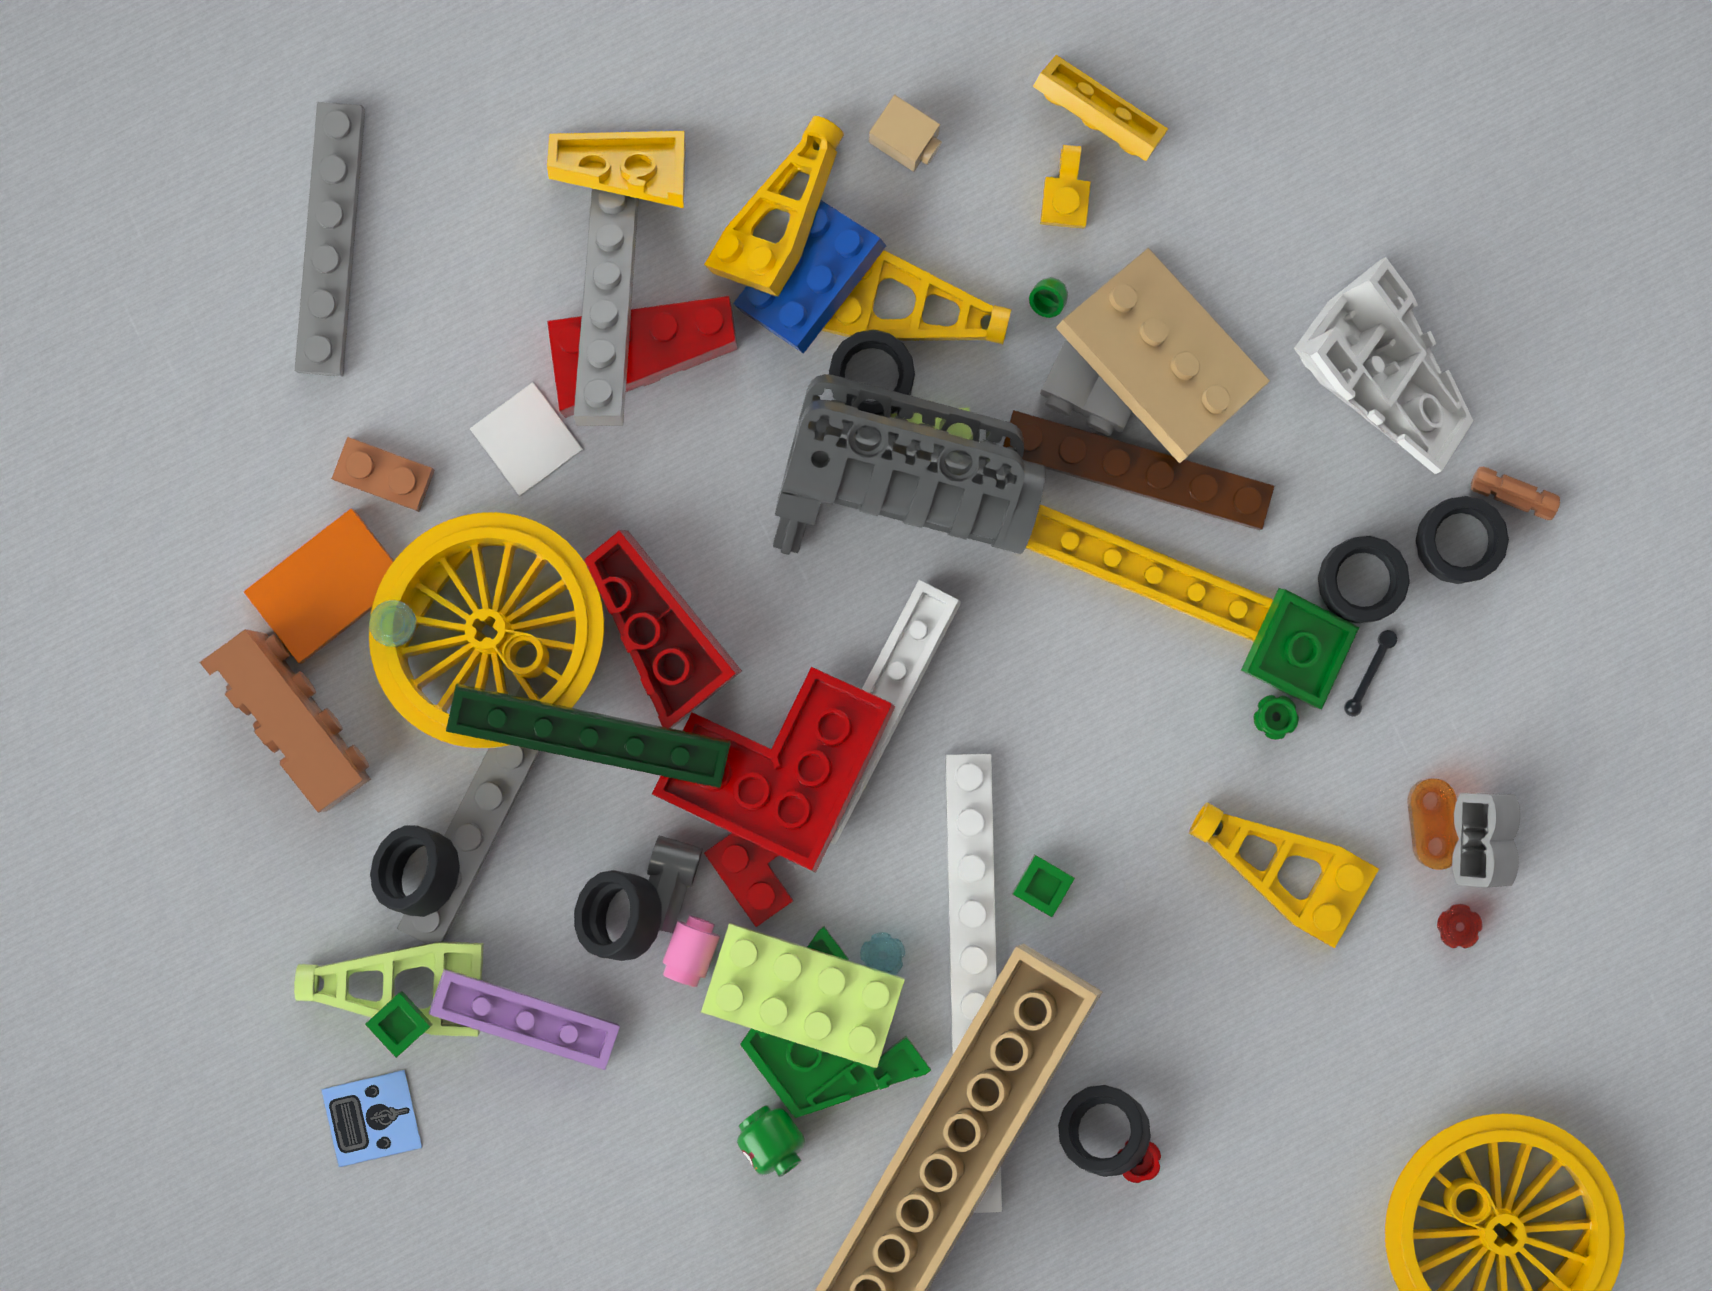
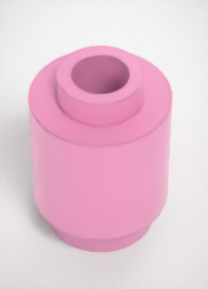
(690, 951)

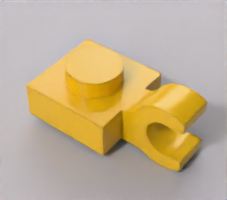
(1065, 197)

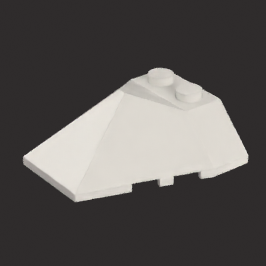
(1382, 366)

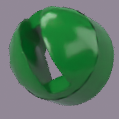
(1048, 297)

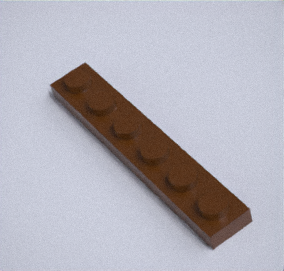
(1143, 471)

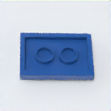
(828, 271)

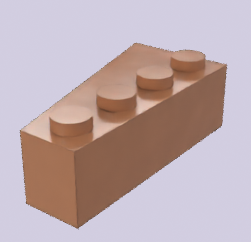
(289, 717)

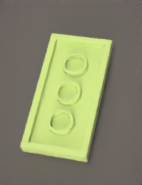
(803, 995)

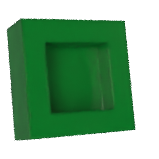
(1043, 886)
(398, 1024)

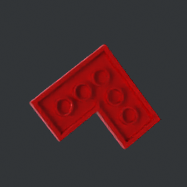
(800, 787)

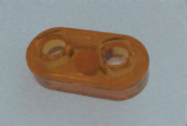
(1432, 823)

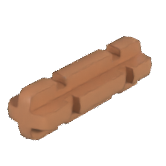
(1515, 493)

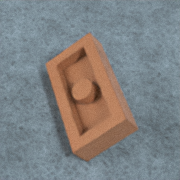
(383, 474)

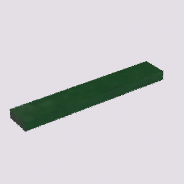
(587, 735)

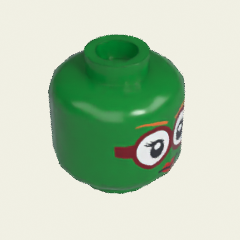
(771, 1141)

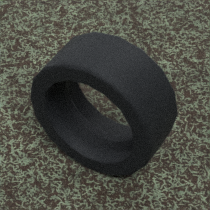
(881, 341)
(1496, 533)
(1385, 552)
(389, 866)
(592, 910)
(1071, 1119)

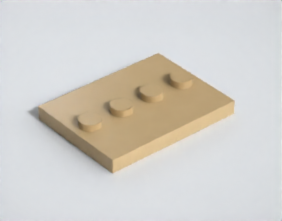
(1163, 354)

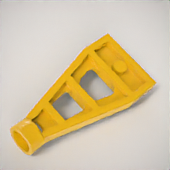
(768, 264)
(857, 311)
(1332, 898)

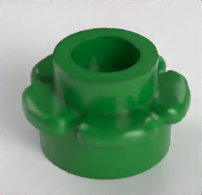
(1288, 716)

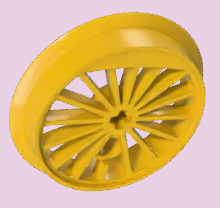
(425, 569)
(1586, 1267)

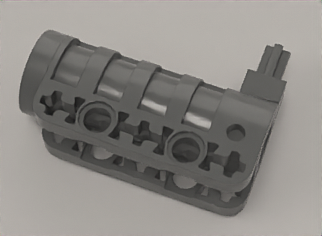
(907, 468)

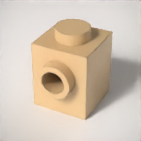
(905, 134)

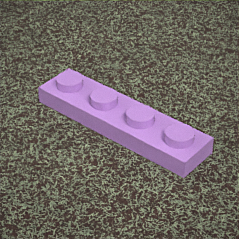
(524, 1019)

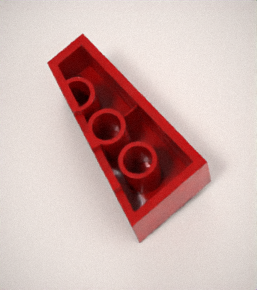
(660, 343)
(666, 639)

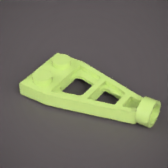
(454, 956)

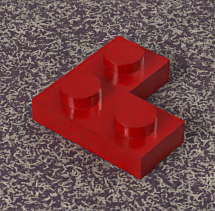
(749, 877)

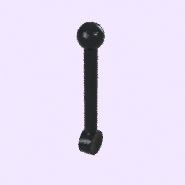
(1386, 640)

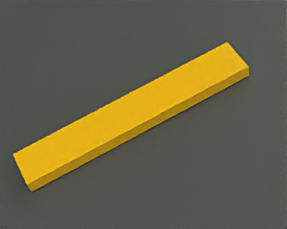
(1148, 573)

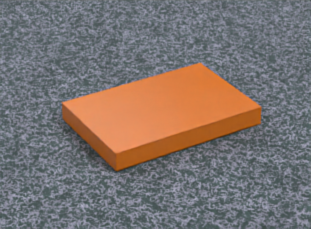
(322, 586)

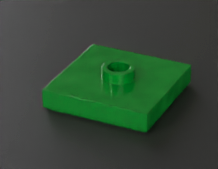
(1300, 648)

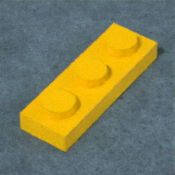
(1100, 108)

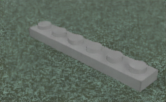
(330, 239)
(606, 310)
(476, 829)

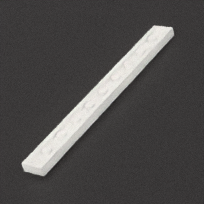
(971, 902)

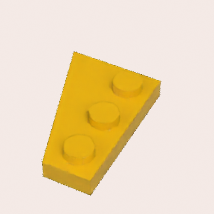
(622, 163)

